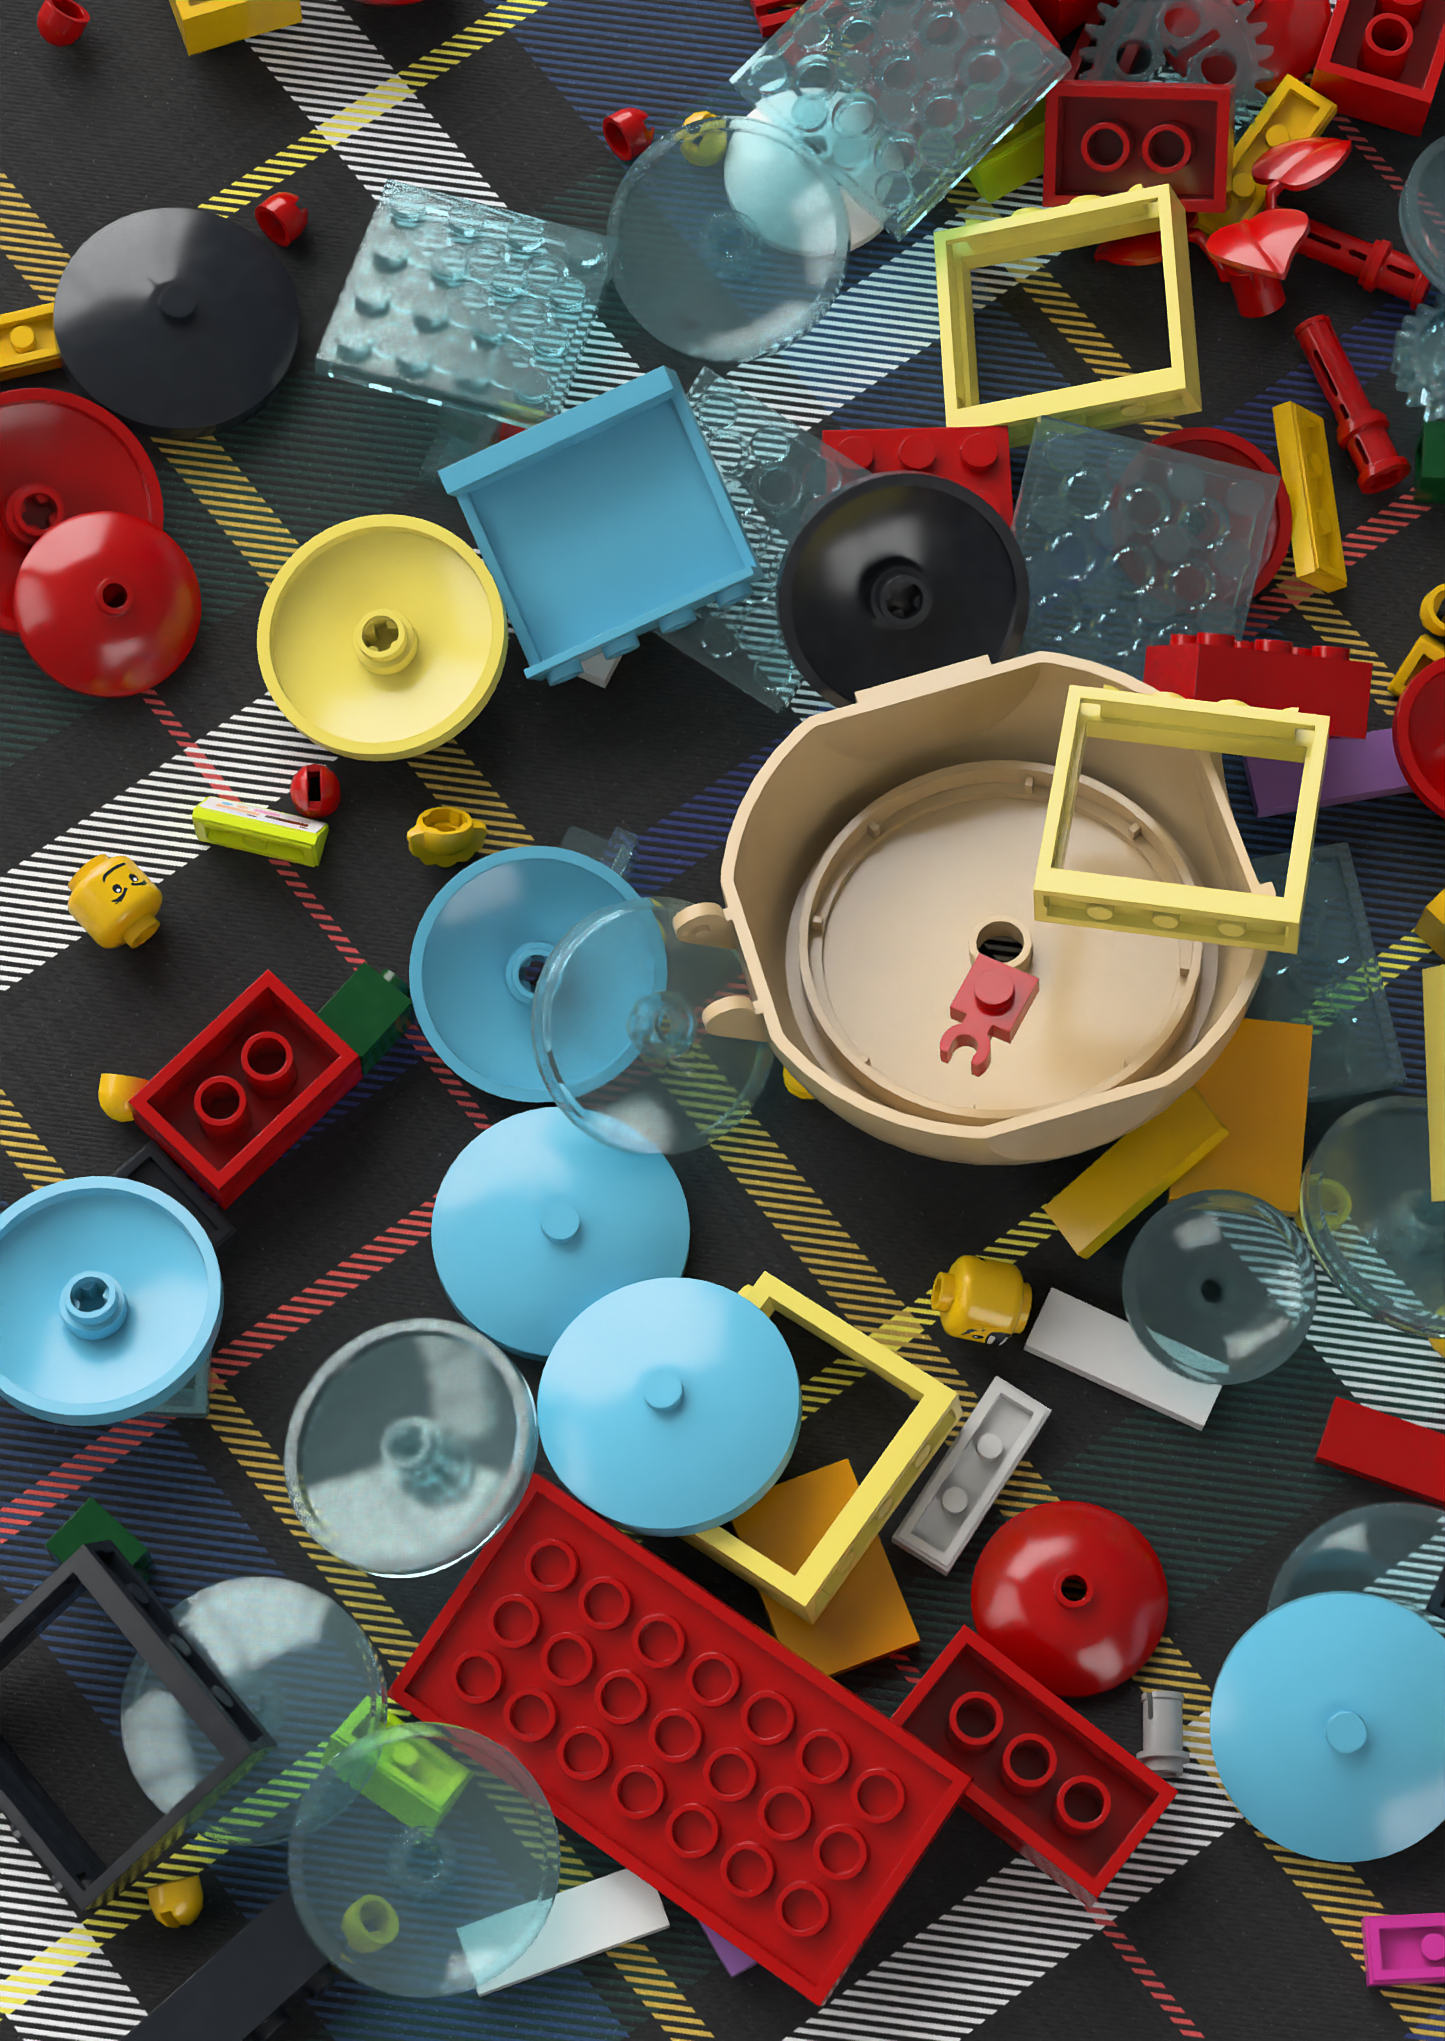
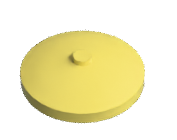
(382, 637)

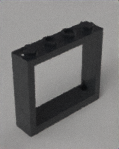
(185, 1672)

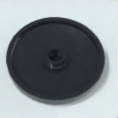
(176, 322)
(898, 584)

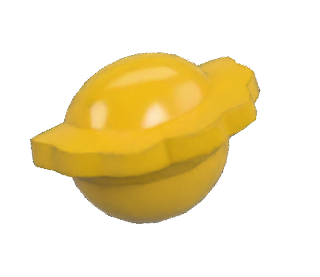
(445, 836)

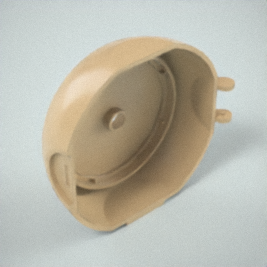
(913, 836)

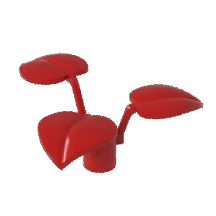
(1256, 250)

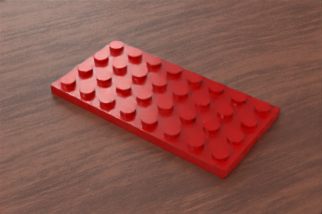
(684, 1738)

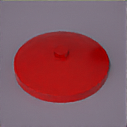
(61, 462)

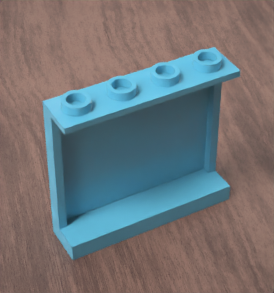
(605, 525)

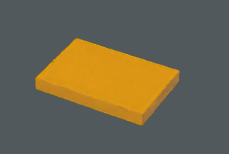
(1262, 1100)
(868, 1610)

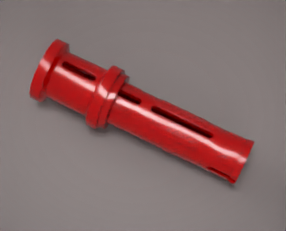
(1382, 267)
(1360, 426)

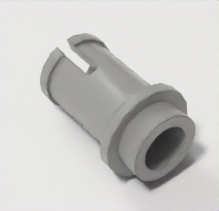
(1163, 1733)

